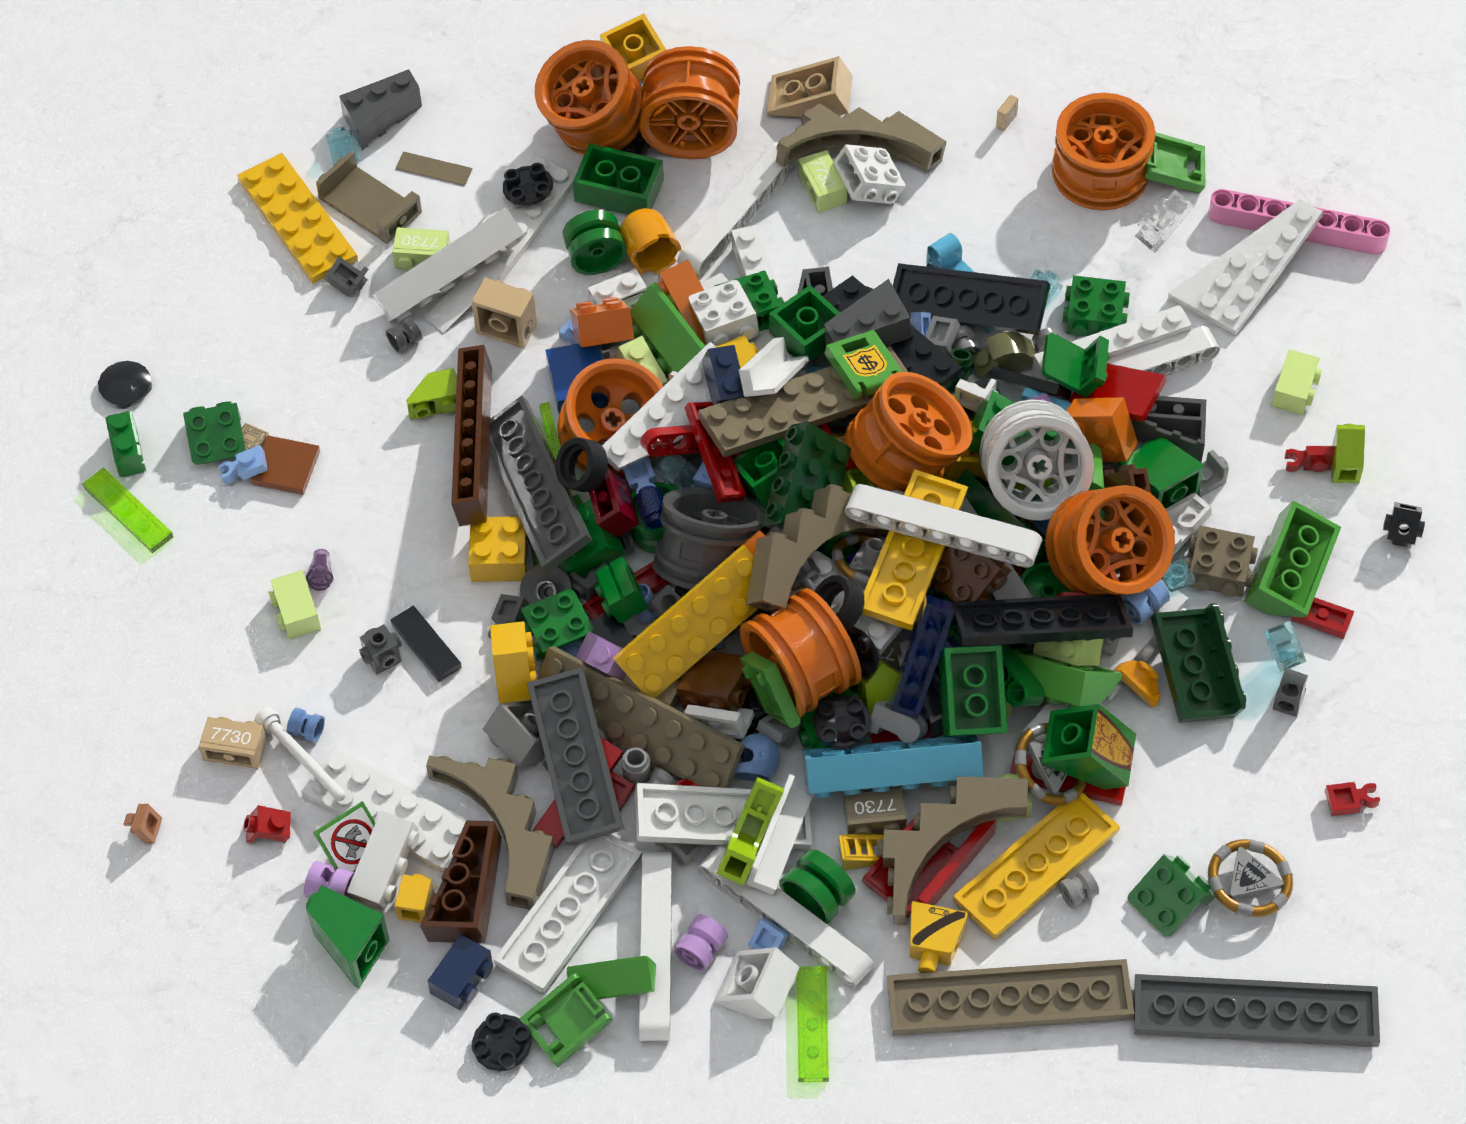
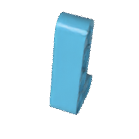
(947, 254)

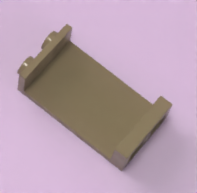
(366, 199)

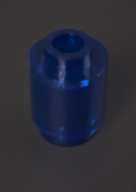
(649, 504)

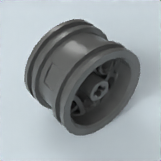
(702, 533)

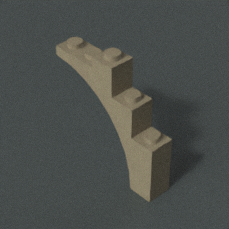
(828, 131)
(782, 555)
(971, 803)
(514, 815)

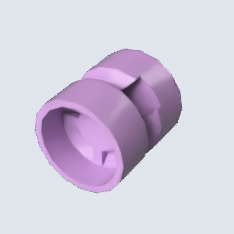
(324, 875)
(702, 939)

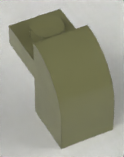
(1004, 350)

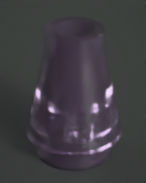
(320, 572)

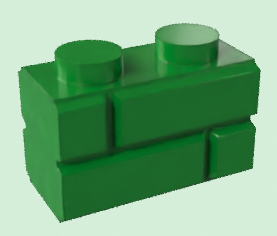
(125, 444)
(620, 590)

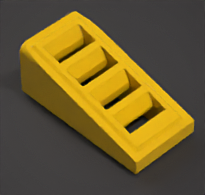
(857, 841)

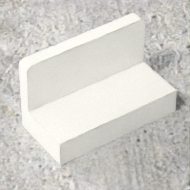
(727, 722)

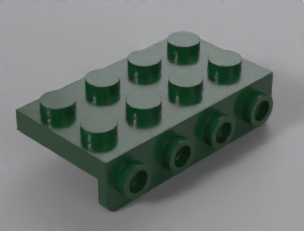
(806, 464)
(1199, 664)

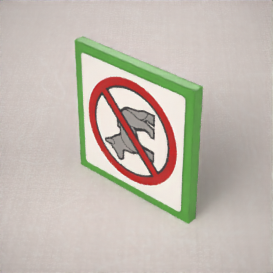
(346, 837)

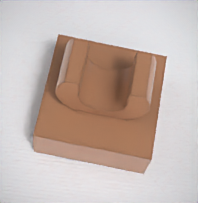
(144, 823)

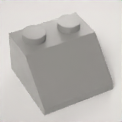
(516, 733)

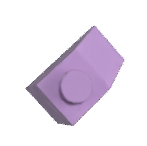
(599, 654)

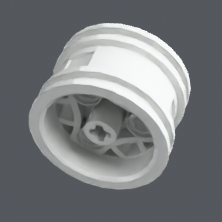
(1035, 458)

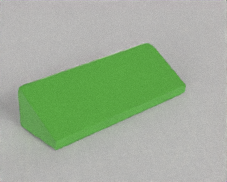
(617, 976)

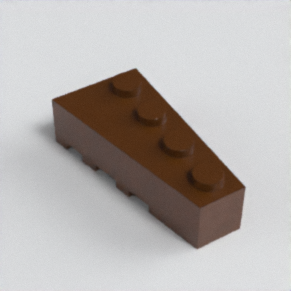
(466, 886)

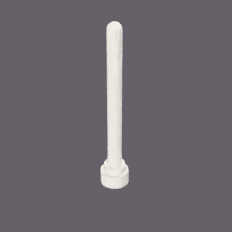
(271, 723)

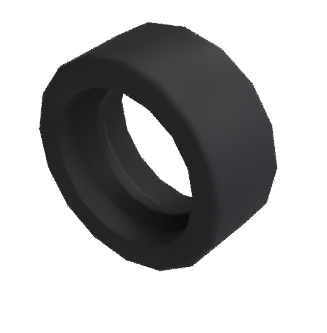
(595, 469)
(853, 598)

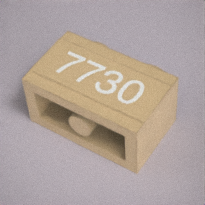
(233, 742)

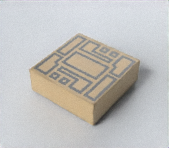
(1007, 112)
(253, 436)

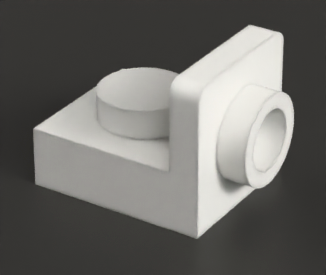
(971, 395)

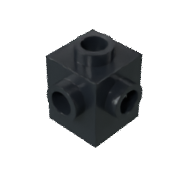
(1406, 515)

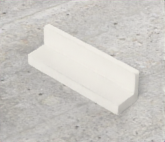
(770, 369)
(779, 839)

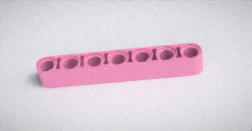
(1333, 228)

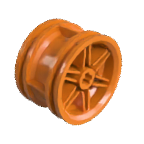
(690, 102)

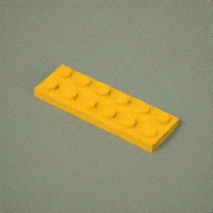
(296, 216)
(907, 562)
(690, 626)
(1035, 865)

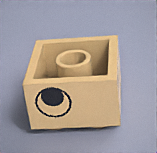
(504, 312)

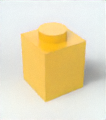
(414, 897)

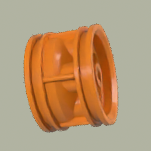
(618, 382)
(907, 428)

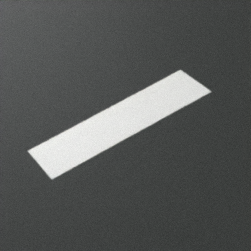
(462, 294)

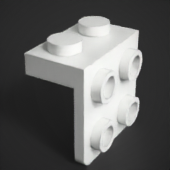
(724, 313)

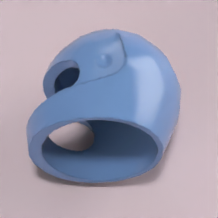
(760, 758)

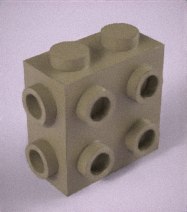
(1221, 560)

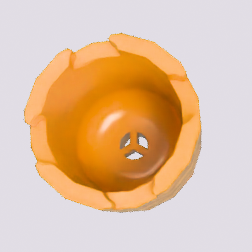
(649, 241)

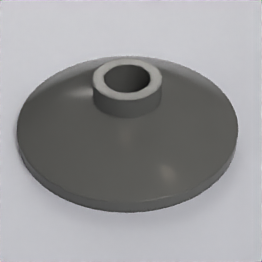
(537, 581)

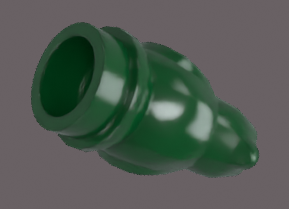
(962, 358)

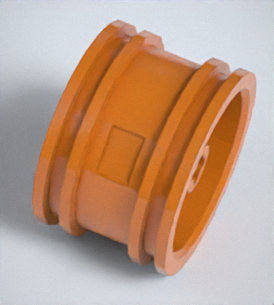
(589, 96)
(1102, 151)
(1131, 537)
(807, 648)

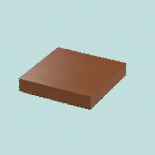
(288, 465)

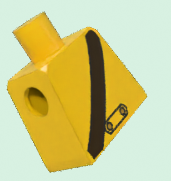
(935, 935)

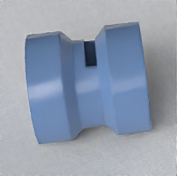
(305, 725)

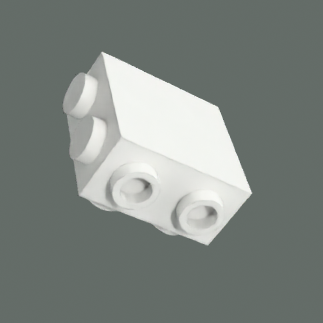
(869, 174)

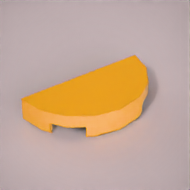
(1141, 680)

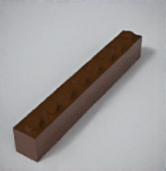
(471, 436)

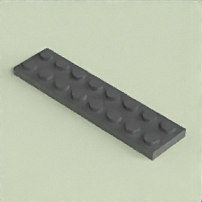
(532, 483)
(1256, 1010)

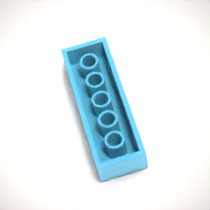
(891, 764)

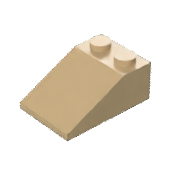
(806, 86)

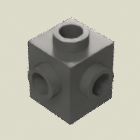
(380, 648)

